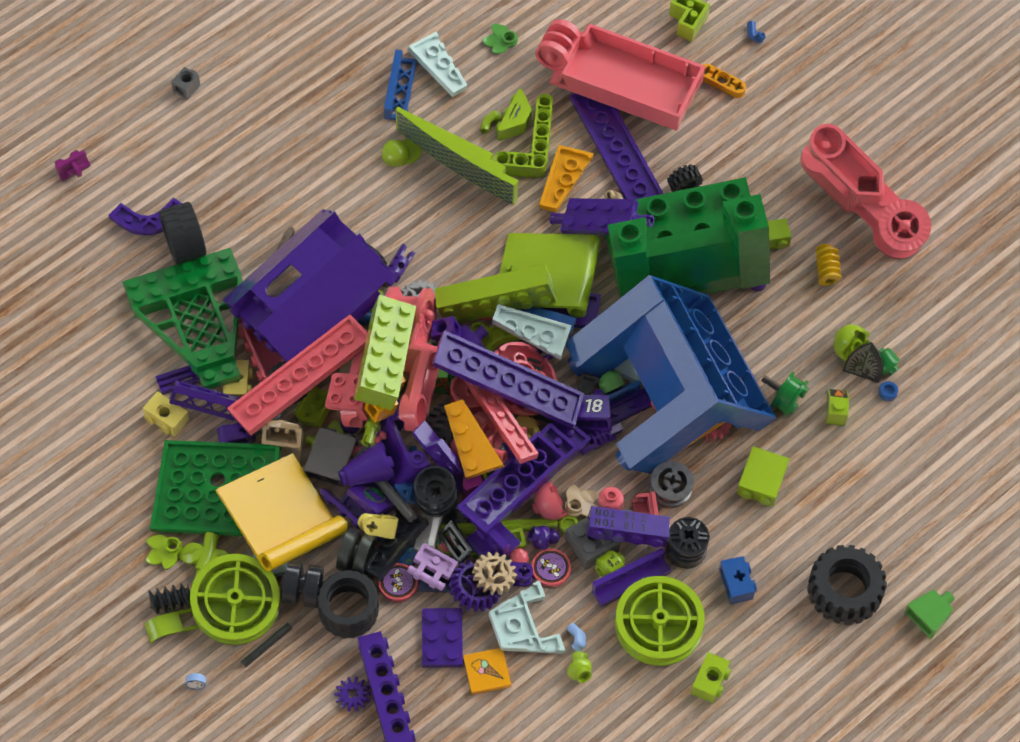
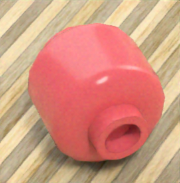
(611, 498)

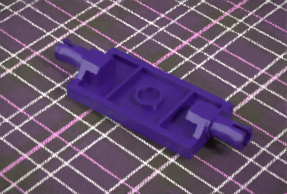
(594, 215)

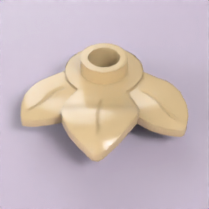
(580, 500)

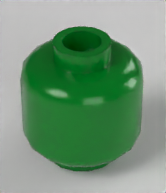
(889, 361)

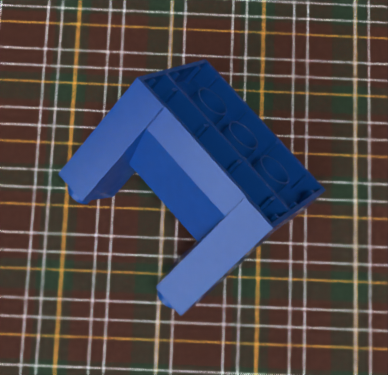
(683, 363)

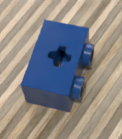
(737, 589)

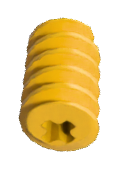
(828, 264)

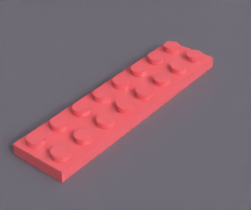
(299, 375)

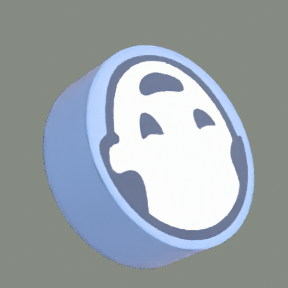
(195, 681)

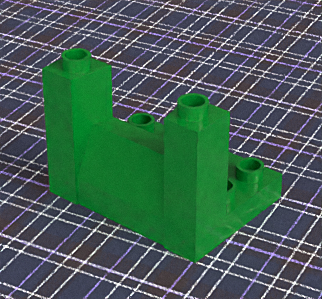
(699, 239)

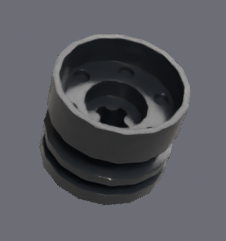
(432, 482)
(687, 542)

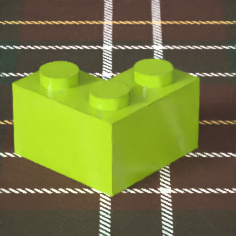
(691, 16)

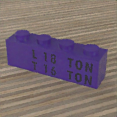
(628, 526)

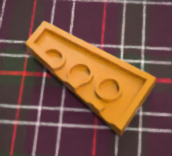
(563, 175)
(472, 445)

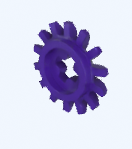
(352, 702)

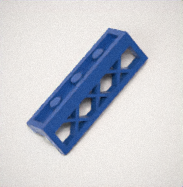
(394, 84)

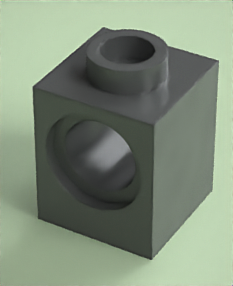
(186, 89)

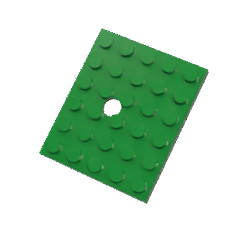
(184, 494)

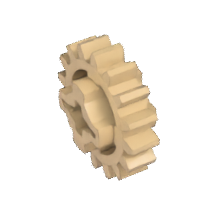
(502, 579)

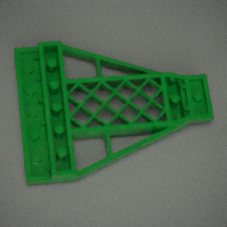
(177, 287)

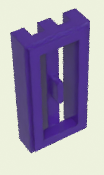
(178, 374)

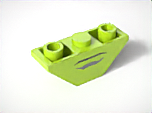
(515, 118)

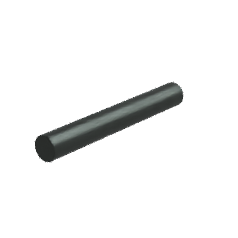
(266, 644)

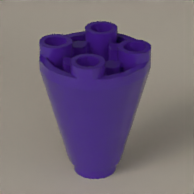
(368, 467)

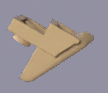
(286, 435)

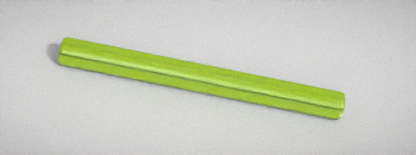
(525, 524)

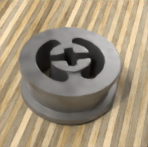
(673, 473)

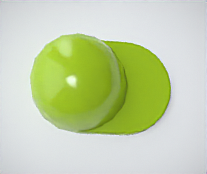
(400, 153)

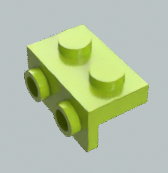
(312, 409)

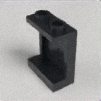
(329, 455)

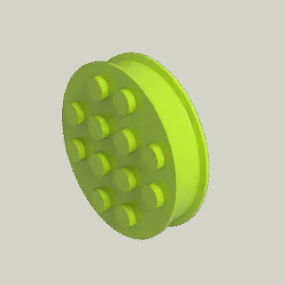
(235, 599)
(659, 620)

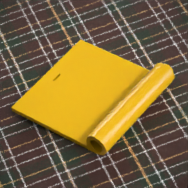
(280, 513)

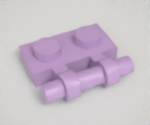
(435, 562)

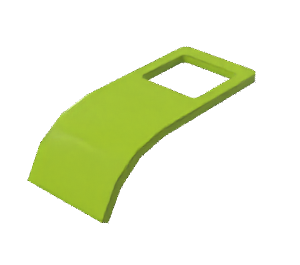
(166, 625)

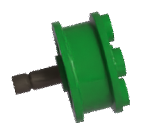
(787, 393)

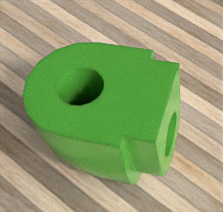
(610, 381)

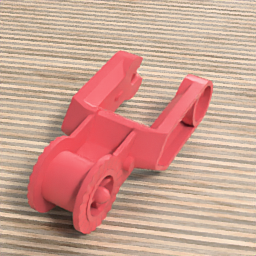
(859, 188)
(418, 363)

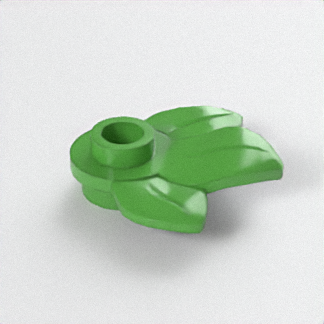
(500, 38)

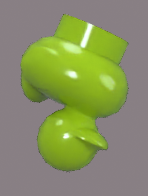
(580, 667)

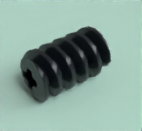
(170, 598)

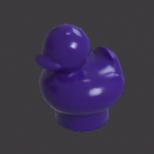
(541, 536)

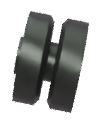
(355, 551)

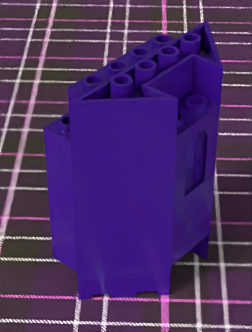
(336, 281)

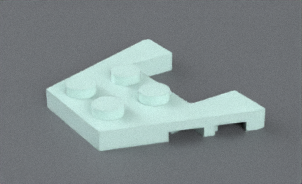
(516, 628)

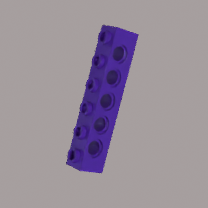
(368, 646)

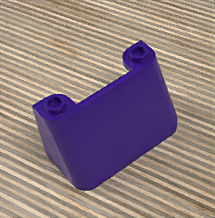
(406, 464)

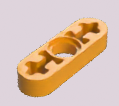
(724, 87)

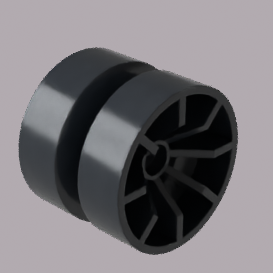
(297, 584)

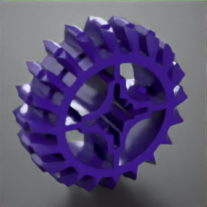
(460, 583)

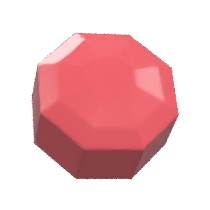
(519, 555)

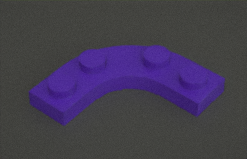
(138, 223)

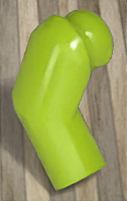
(488, 119)

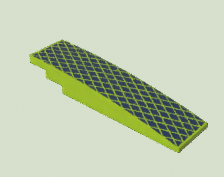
(458, 155)

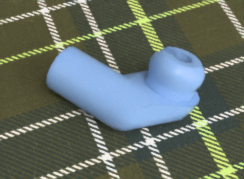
(579, 637)

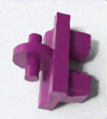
(72, 166)

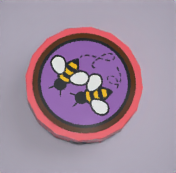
(551, 567)
(398, 584)

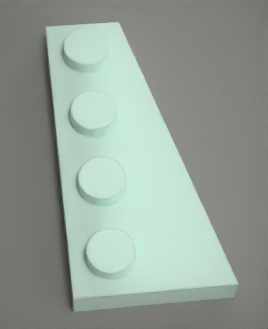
(435, 60)
(536, 330)

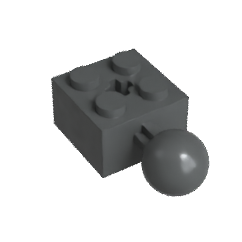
(587, 548)

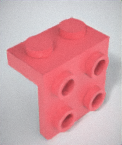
(342, 394)

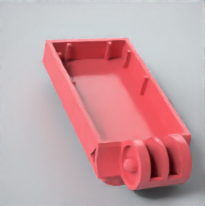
(620, 72)

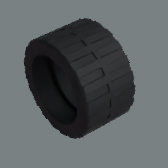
(182, 232)
(348, 582)

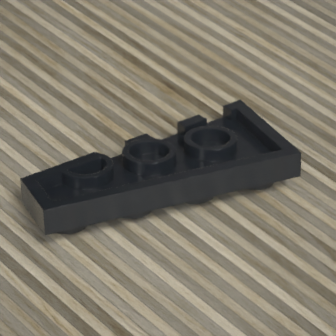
(392, 550)

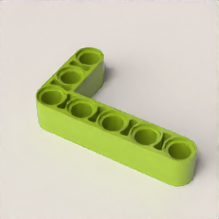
(535, 158)

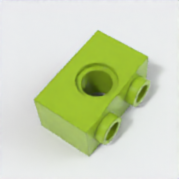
(712, 666)

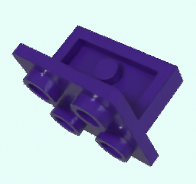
(496, 540)

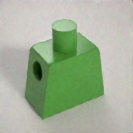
(930, 611)

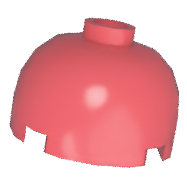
(549, 502)

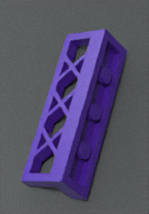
(208, 395)
(614, 584)

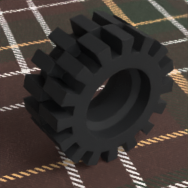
(685, 178)

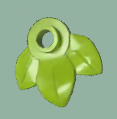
(160, 550)

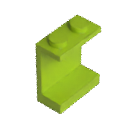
(762, 476)

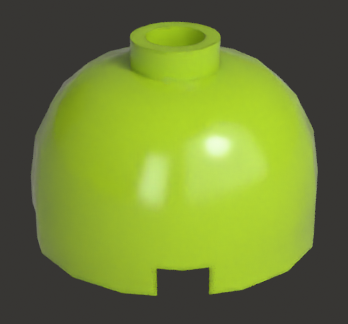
(848, 339)

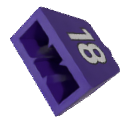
(595, 412)

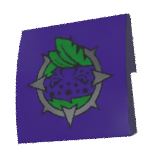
(371, 498)

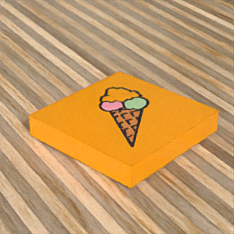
(487, 671)

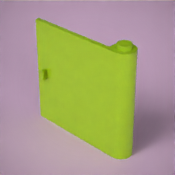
(568, 258)

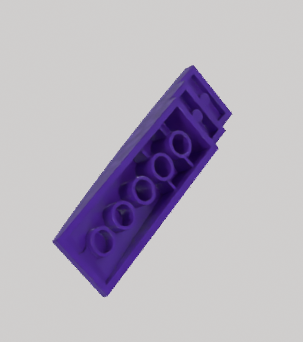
(516, 482)

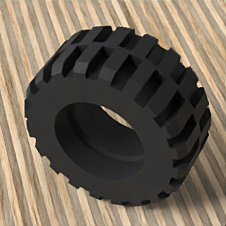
(851, 561)

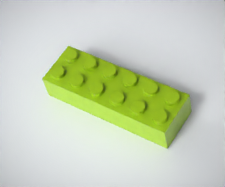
(481, 296)
(385, 352)

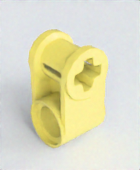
(381, 525)

